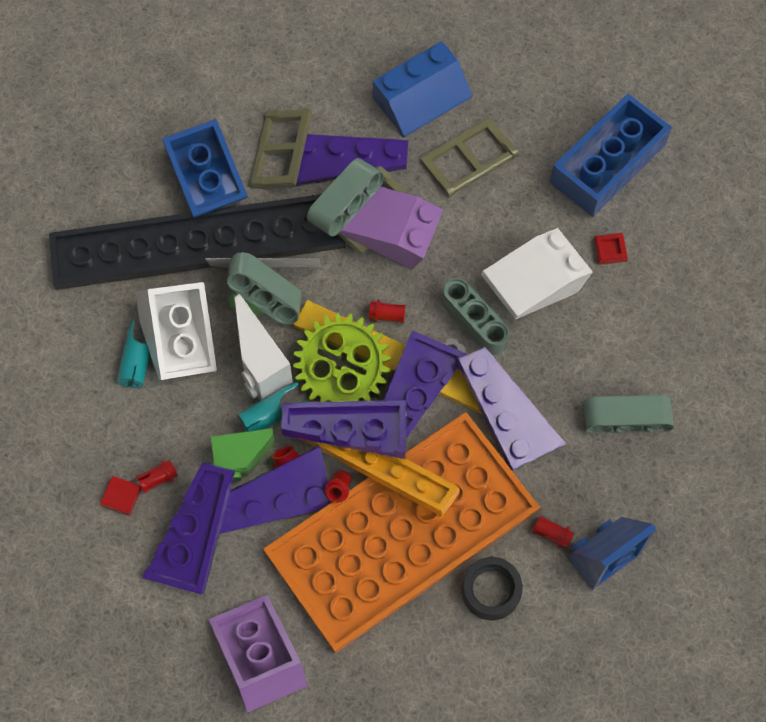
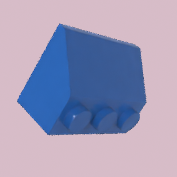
(421, 89)

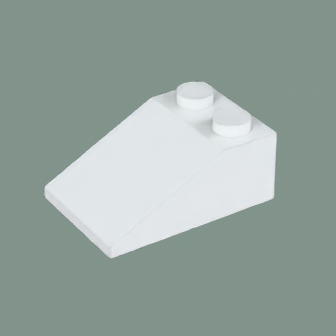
(537, 274)
(177, 329)
(263, 362)

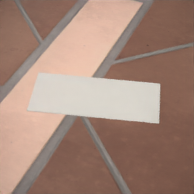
(225, 262)

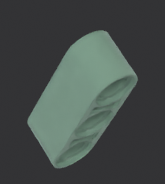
(345, 197)
(264, 288)
(474, 304)
(633, 413)

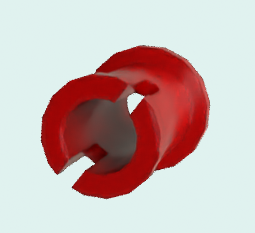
(387, 312)
(157, 475)
(338, 487)
(554, 532)

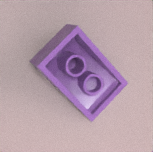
(395, 226)
(258, 653)

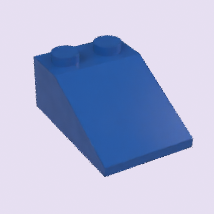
(204, 168)
(610, 549)

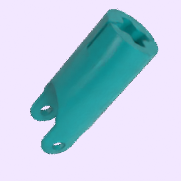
(133, 361)
(264, 412)

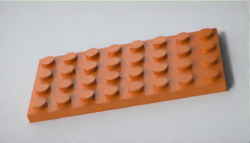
(383, 550)

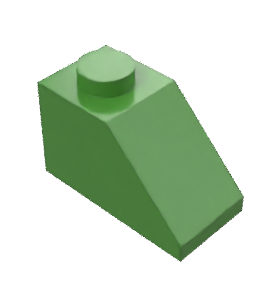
(242, 450)

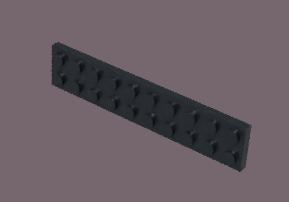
(184, 242)

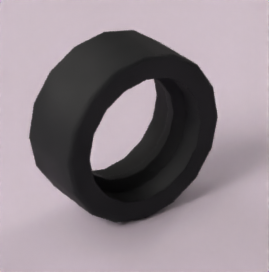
(492, 564)

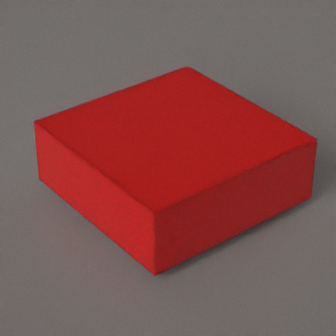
(610, 248)
(121, 495)

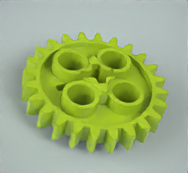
(354, 337)

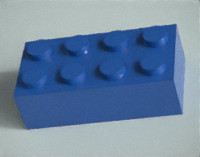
(610, 154)

